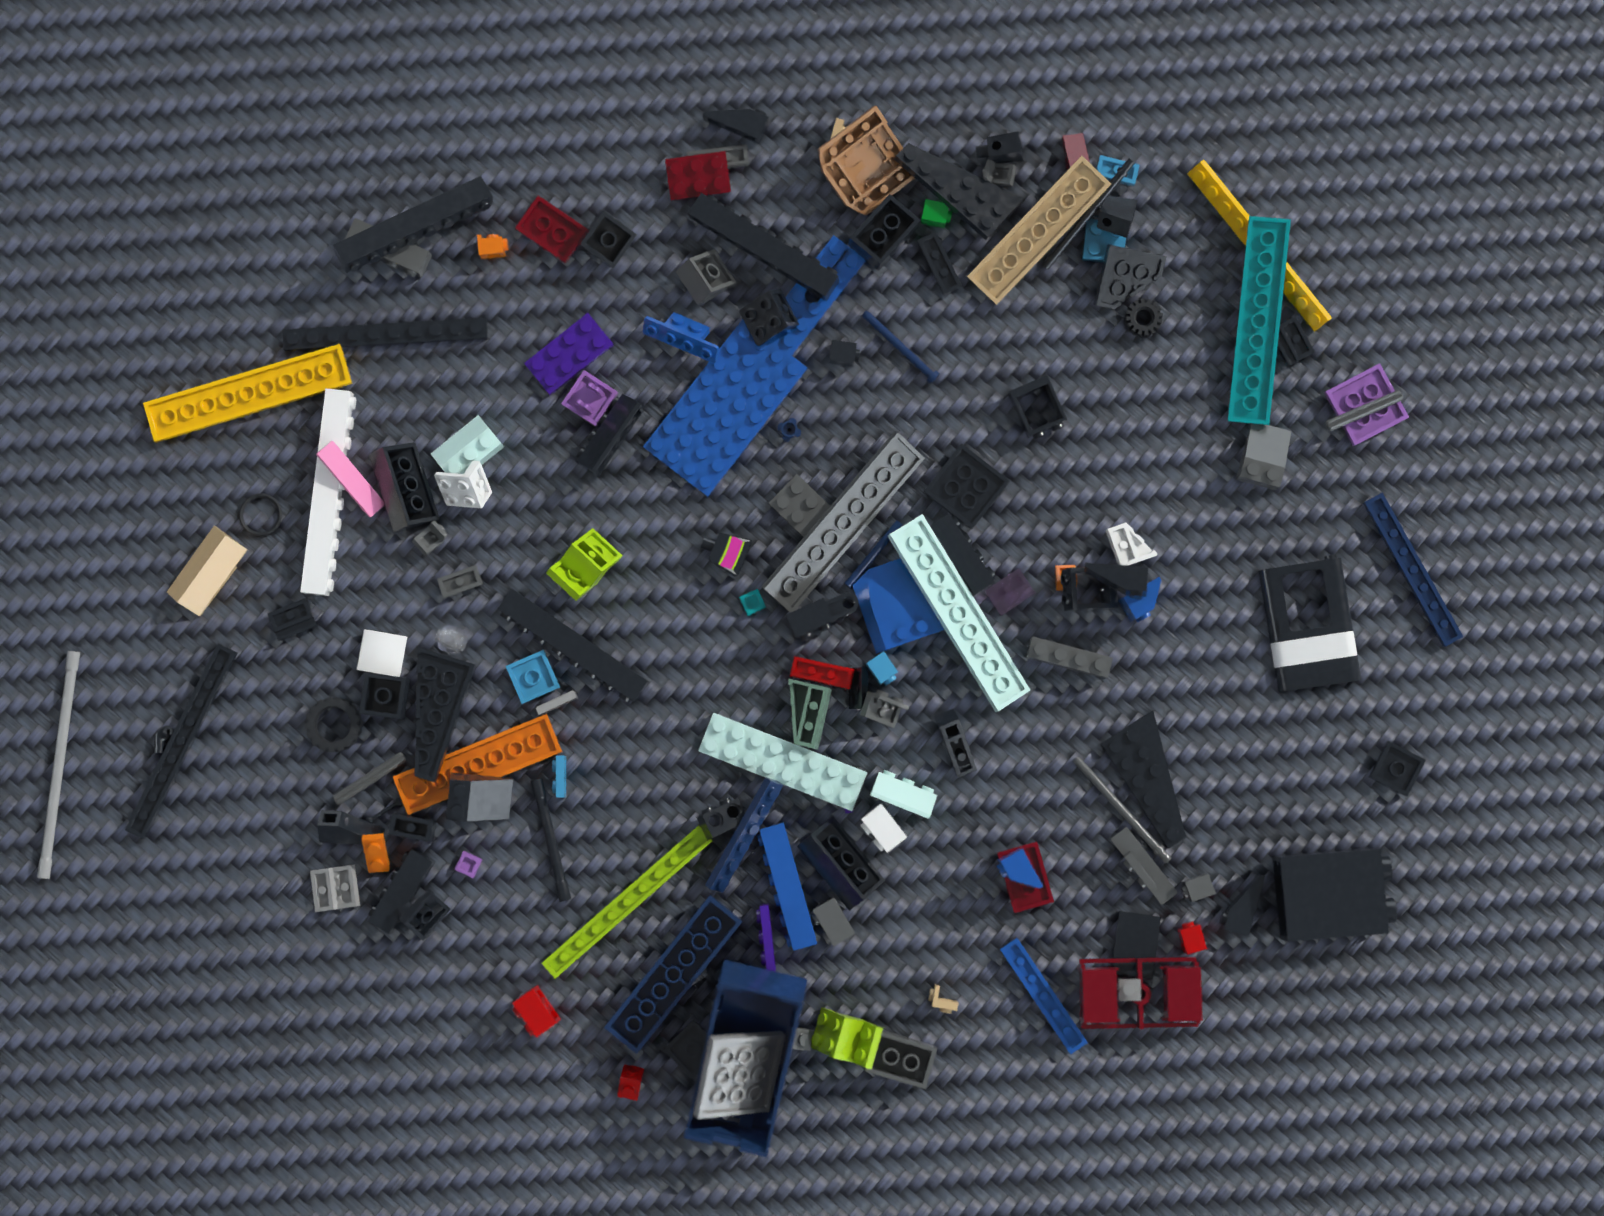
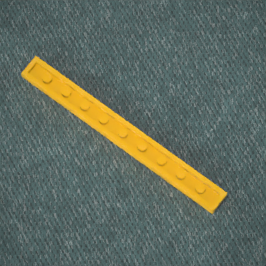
(1238, 220)

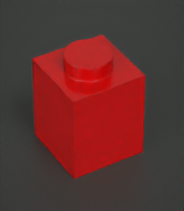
(1191, 938)

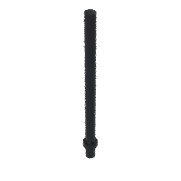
(1122, 171)

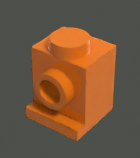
(492, 246)

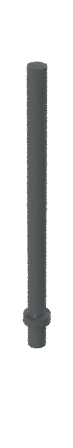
(1158, 849)

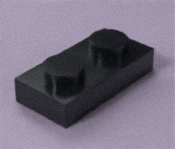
(858, 688)

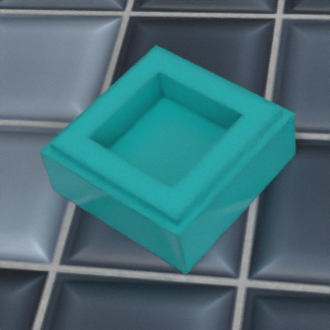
(752, 602)

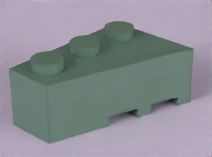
(809, 712)

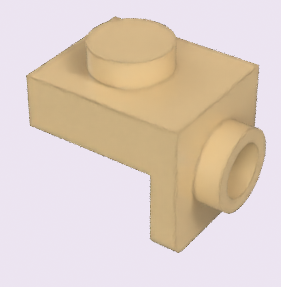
(945, 1005)

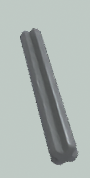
(1364, 410)
(369, 778)

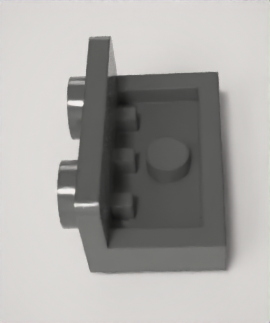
(882, 709)

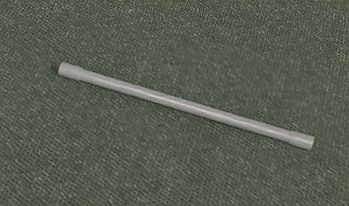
(45, 860)

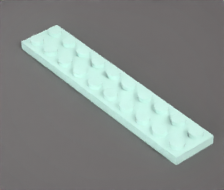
(959, 613)

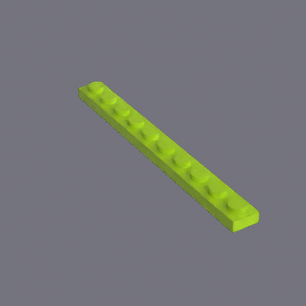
(626, 902)

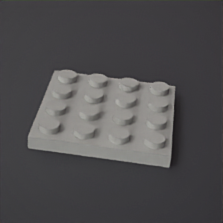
(739, 1074)

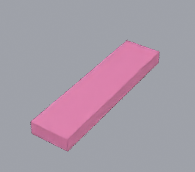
(350, 479)

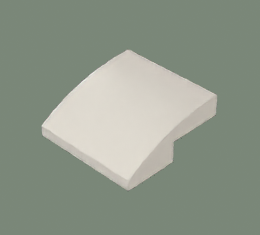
(381, 653)

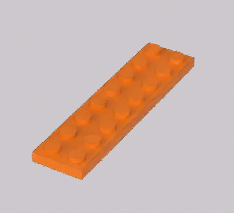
(489, 757)

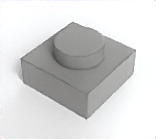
(1129, 989)

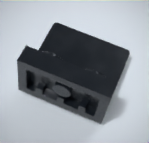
(768, 316)

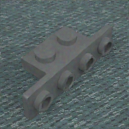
(1144, 866)

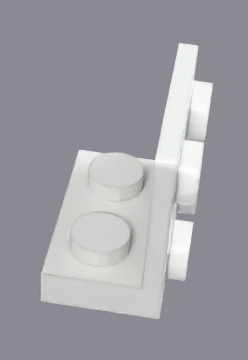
(465, 489)

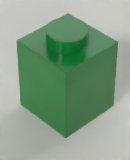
(935, 214)

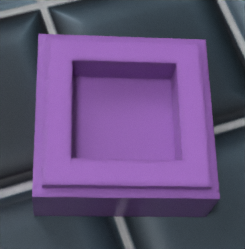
(468, 864)

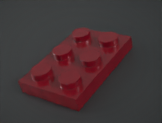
(698, 174)
(551, 229)
(1023, 895)

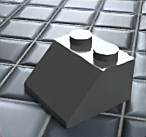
(705, 276)

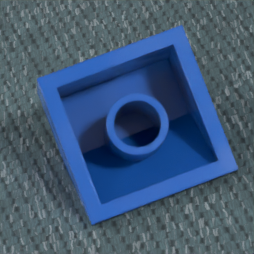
(1140, 608)
(1018, 868)

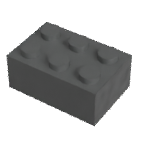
(903, 1059)

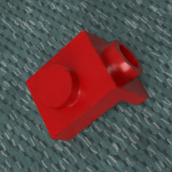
(630, 1082)

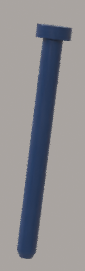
(932, 376)

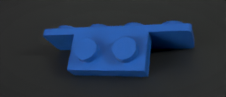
(682, 334)

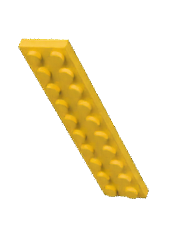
(247, 393)

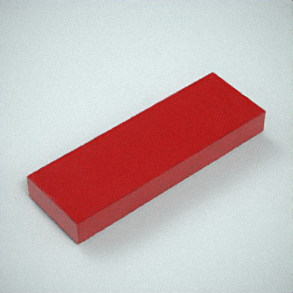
(822, 672)

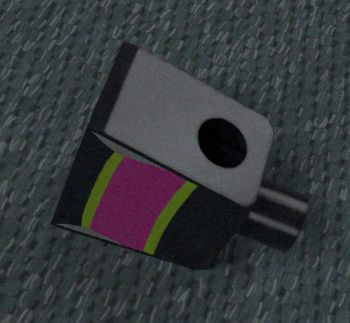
(727, 552)

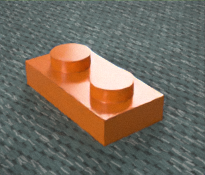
(376, 853)

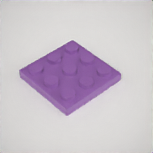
(1360, 391)

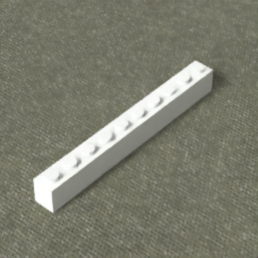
(326, 496)

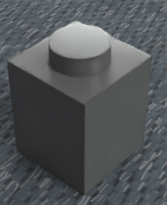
(1197, 887)

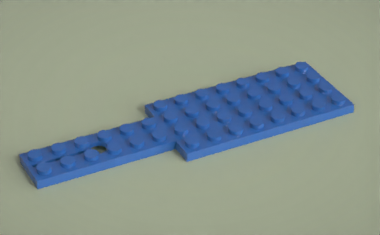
(742, 387)

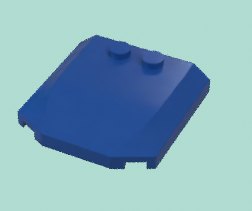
(894, 606)

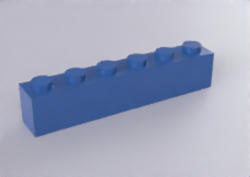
(788, 886)

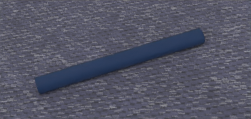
(872, 555)

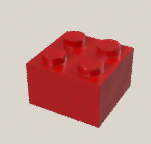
(536, 1012)

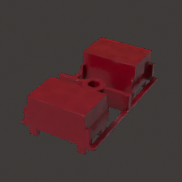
(1180, 988)

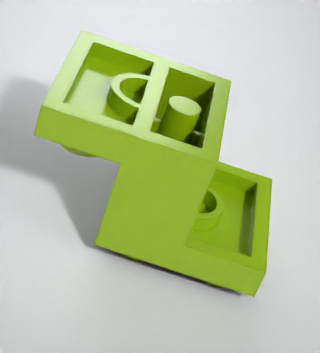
(584, 564)
(846, 1038)

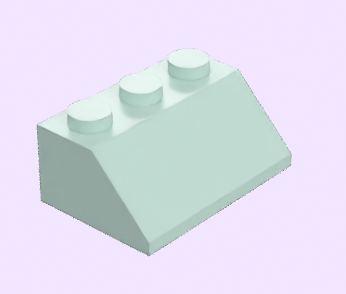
(469, 444)
(903, 794)

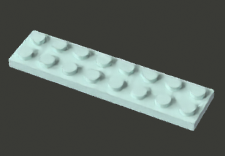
(783, 761)

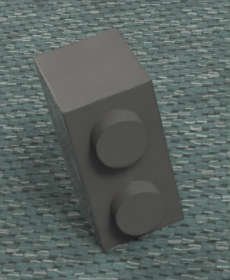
(833, 922)

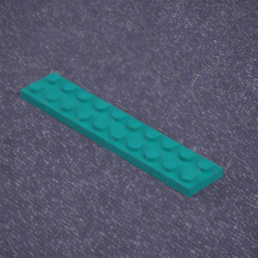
(1259, 320)

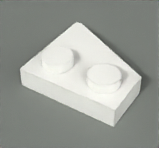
(1128, 546)

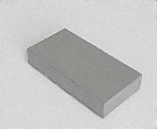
(557, 702)

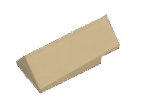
(207, 571)

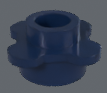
(795, 432)

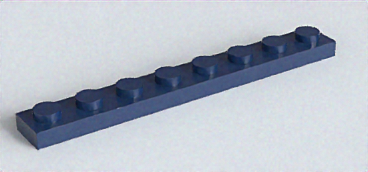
(1413, 570)

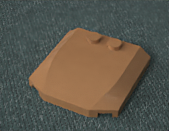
(862, 162)

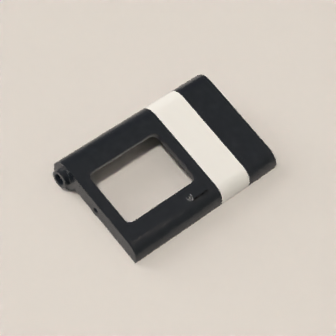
(1316, 654)

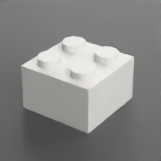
(883, 828)

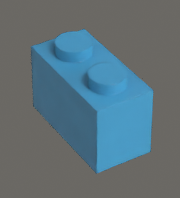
(882, 669)

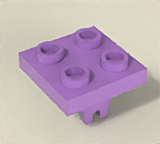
(589, 398)

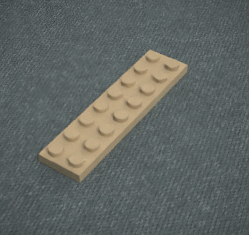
(1039, 230)

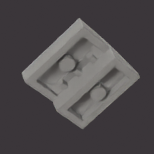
(335, 888)

